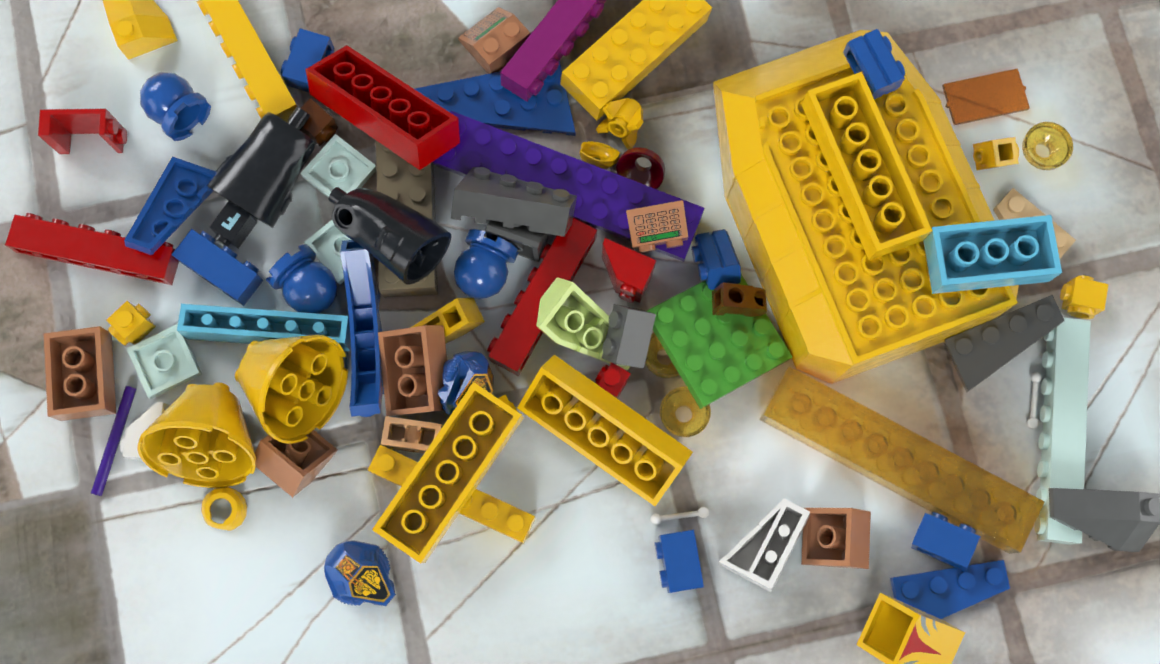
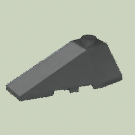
(1114, 517)

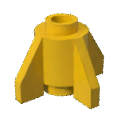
(622, 120)

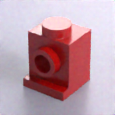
(612, 379)

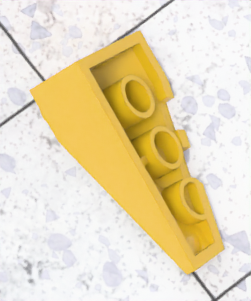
(138, 26)

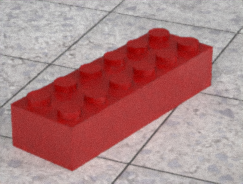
(383, 107)

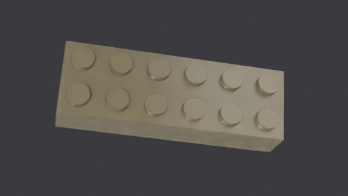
(416, 190)

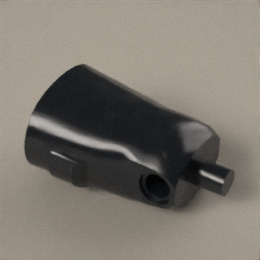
(266, 167)
(391, 232)

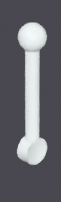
(1032, 422)
(702, 512)

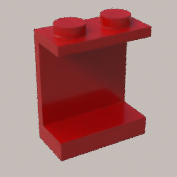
(59, 124)

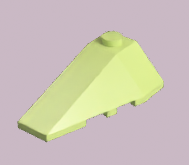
(573, 319)

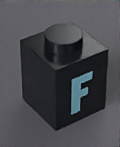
(232, 225)

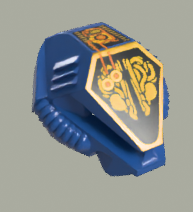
(472, 368)
(359, 574)

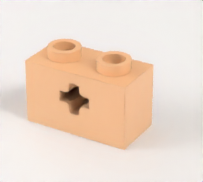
(408, 434)

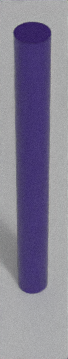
(113, 441)

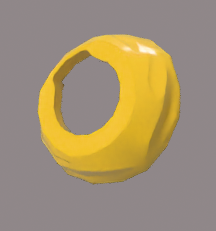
(607, 154)
(238, 505)

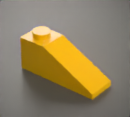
(457, 318)

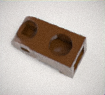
(739, 299)

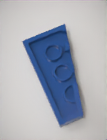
(169, 205)
(951, 589)

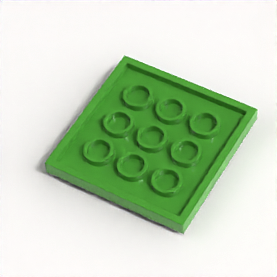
(715, 350)

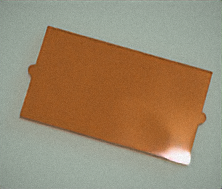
(985, 97)

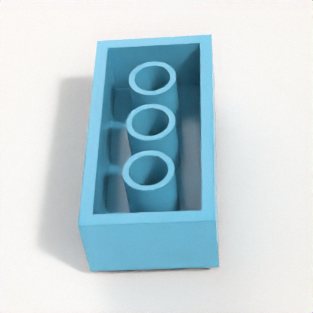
(992, 254)

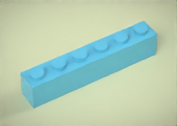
(250, 325)

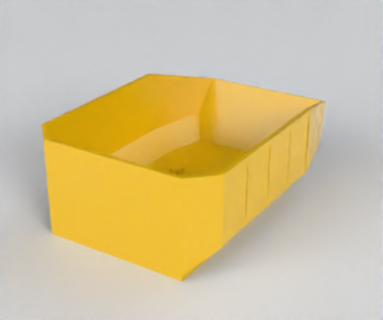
(822, 289)

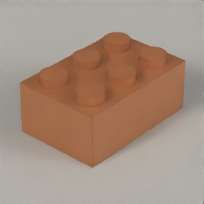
(412, 368)
(79, 373)

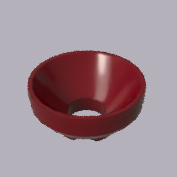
(649, 176)

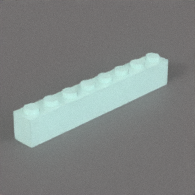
(1063, 422)

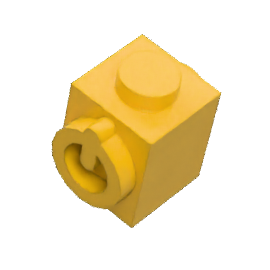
(996, 153)
(1084, 297)
(130, 323)

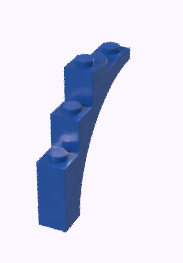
(364, 323)

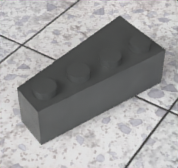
(513, 202)
(995, 343)

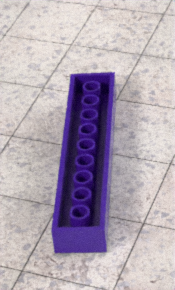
(599, 193)

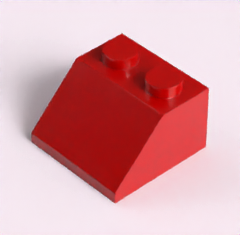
(627, 270)

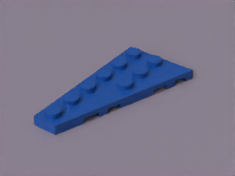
(496, 106)

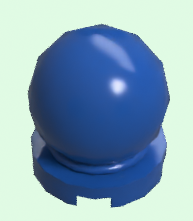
(173, 104)
(483, 267)
(304, 283)

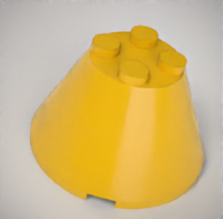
(293, 383)
(201, 439)

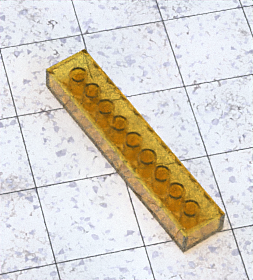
(902, 460)

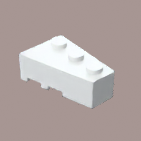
(768, 546)

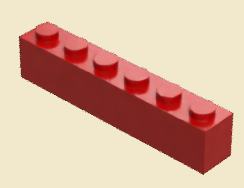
(89, 248)
(520, 329)

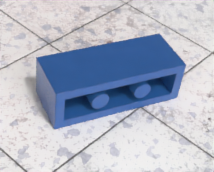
(218, 266)

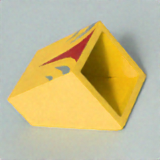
(908, 635)

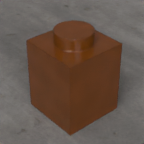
(320, 125)

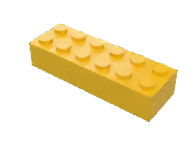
(631, 51)
(865, 166)
(604, 429)
(448, 473)

